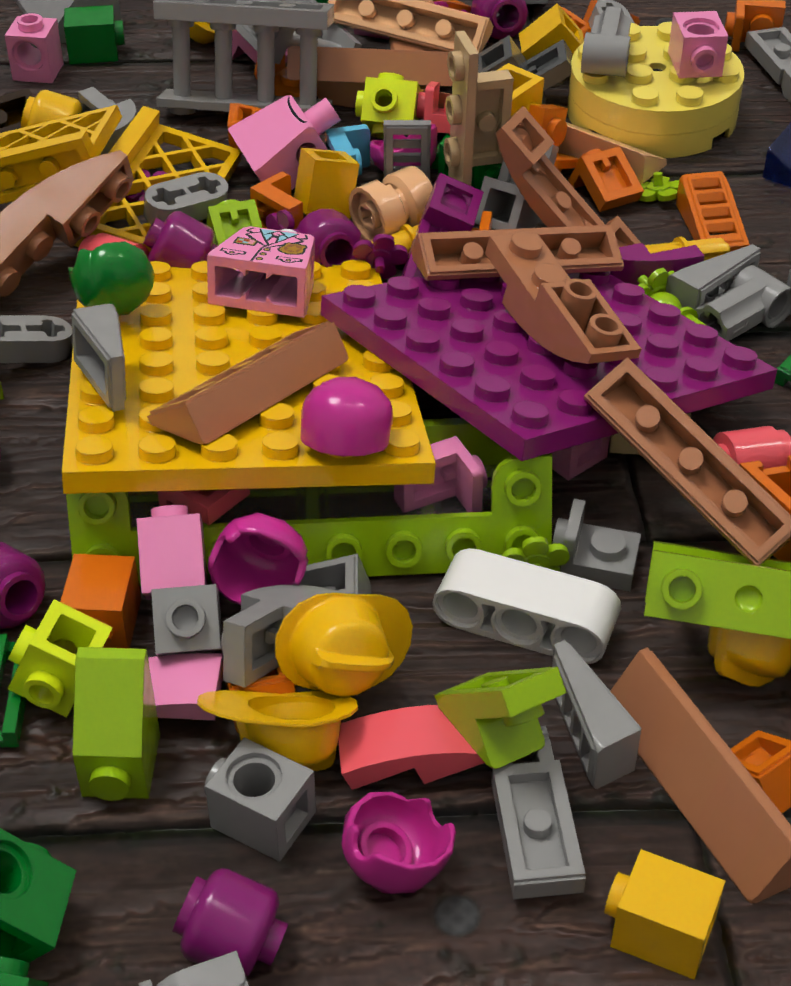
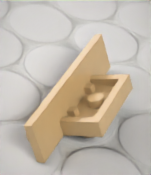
(474, 110)

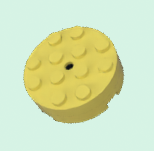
(653, 105)

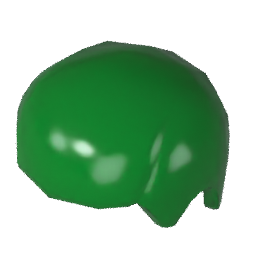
(112, 275)

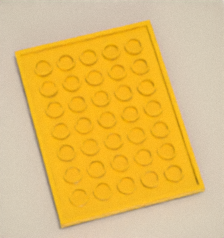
(184, 341)

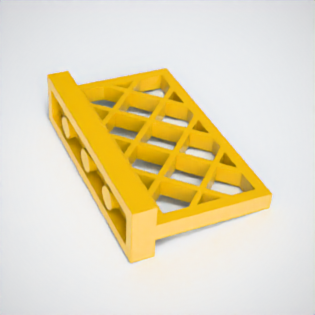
(142, 145)
(49, 147)

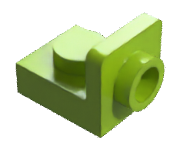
(231, 216)

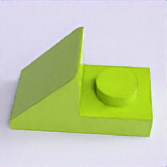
(502, 711)

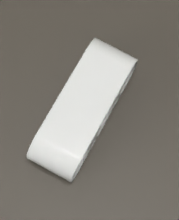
(526, 604)

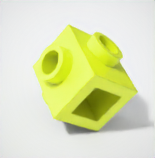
(386, 99)
(49, 656)

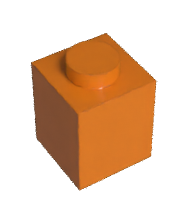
(107, 591)

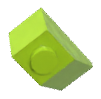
(114, 723)

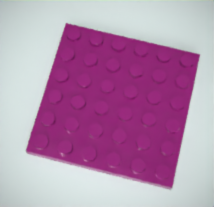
(487, 370)

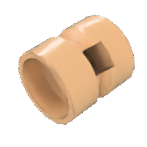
(390, 204)

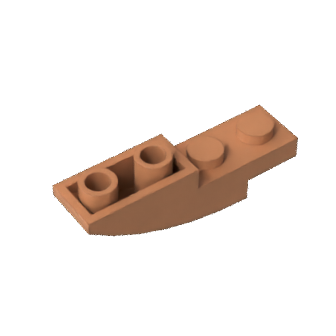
(60, 208)
(553, 309)

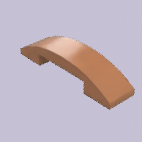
(542, 184)

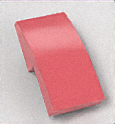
(402, 740)

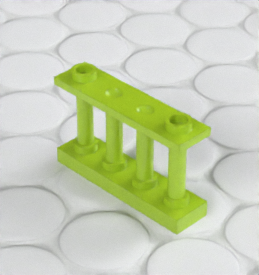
(719, 590)

